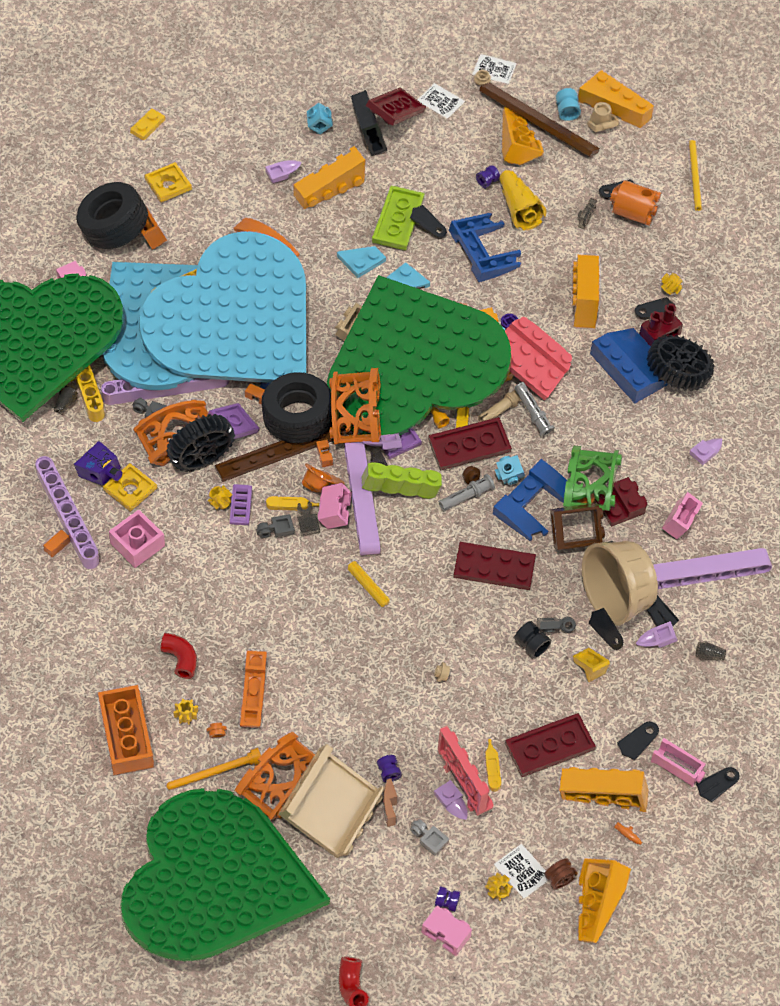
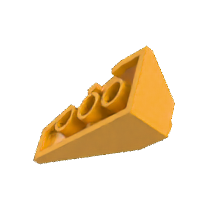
(517, 140)
(602, 889)

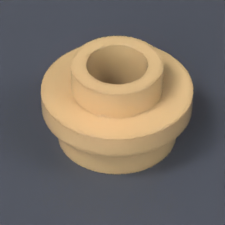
(482, 77)
(442, 672)

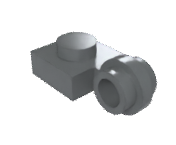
(141, 405)
(280, 525)
(552, 623)

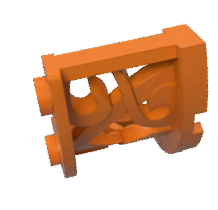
(365, 381)
(159, 420)
(252, 780)

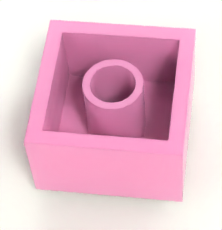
(136, 538)

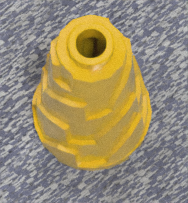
(523, 205)

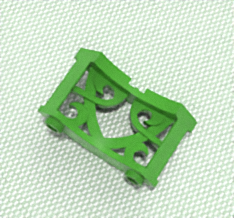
(600, 459)

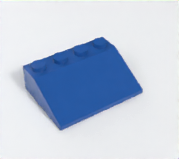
(624, 359)

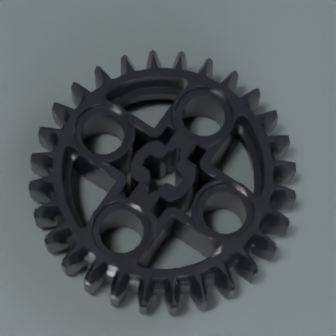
(680, 362)
(200, 442)

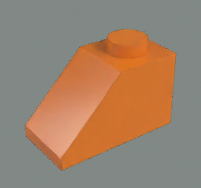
(152, 232)

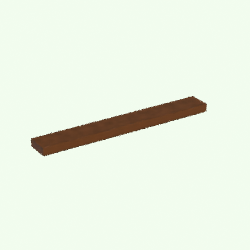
(539, 119)
(268, 455)

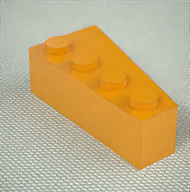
(586, 290)

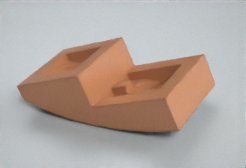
(390, 800)

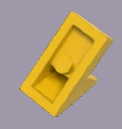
(592, 662)

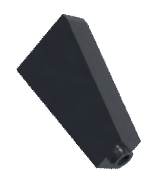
(368, 124)

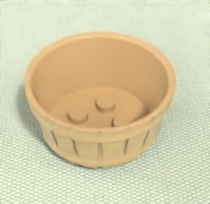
(619, 579)

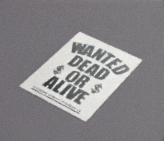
(499, 69)
(441, 100)
(523, 870)

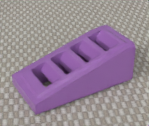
(241, 492)

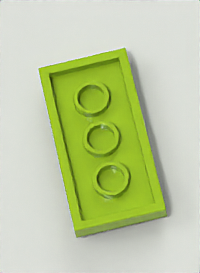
(394, 223)

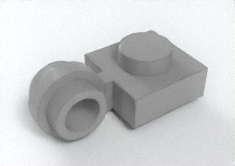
(432, 840)

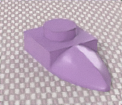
(281, 170)
(388, 442)
(706, 450)
(659, 635)
(452, 800)

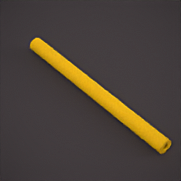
(695, 175)

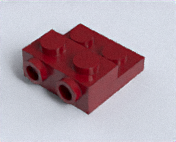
(627, 502)

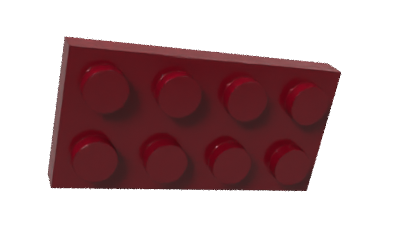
(395, 106)
(469, 443)
(494, 565)
(550, 745)

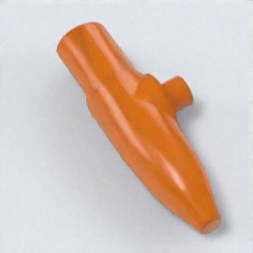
(628, 833)

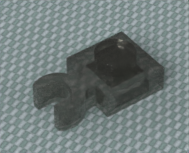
(585, 215)
(308, 522)

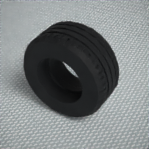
(112, 215)
(291, 389)

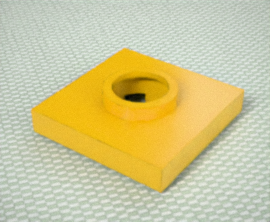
(168, 173)
(130, 476)

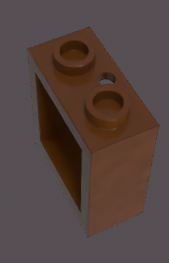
(557, 526)

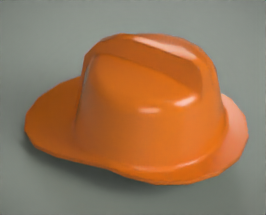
(316, 479)

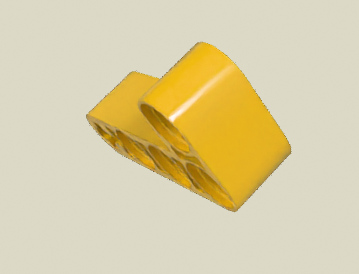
(90, 395)

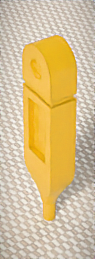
(462, 417)
(287, 503)
(492, 767)

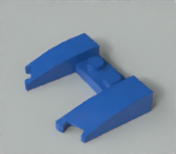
(483, 266)
(511, 507)

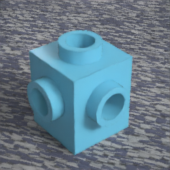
(319, 118)
(515, 470)

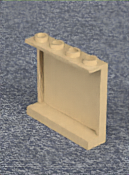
(331, 803)

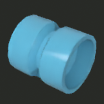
(568, 104)

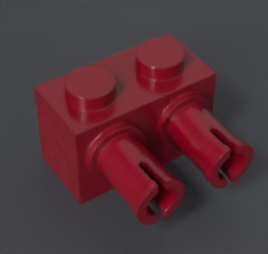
(661, 324)

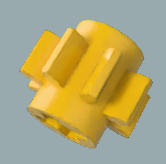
(671, 283)
(220, 497)
(185, 711)
(498, 886)

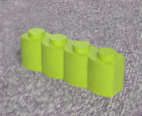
(406, 481)

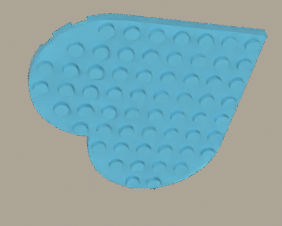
(235, 316)
(127, 355)

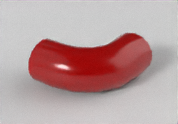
(184, 653)
(350, 982)

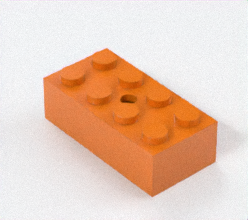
(125, 730)

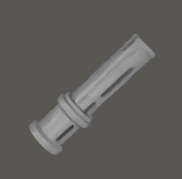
(537, 416)
(473, 490)

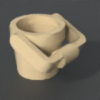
(602, 118)

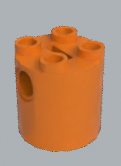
(635, 202)

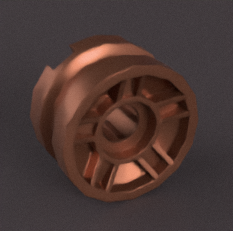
(560, 873)

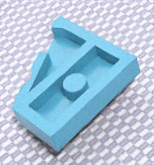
(361, 260)
(409, 276)

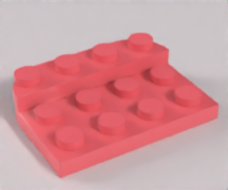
(536, 357)
(467, 775)

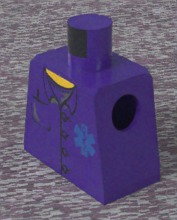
(98, 465)

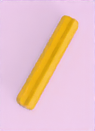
(366, 581)

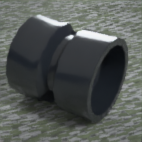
(534, 640)

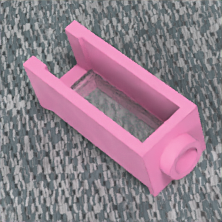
(679, 762)

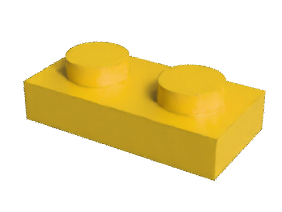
(147, 124)

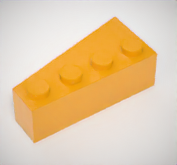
(622, 100)
(331, 179)
(605, 787)

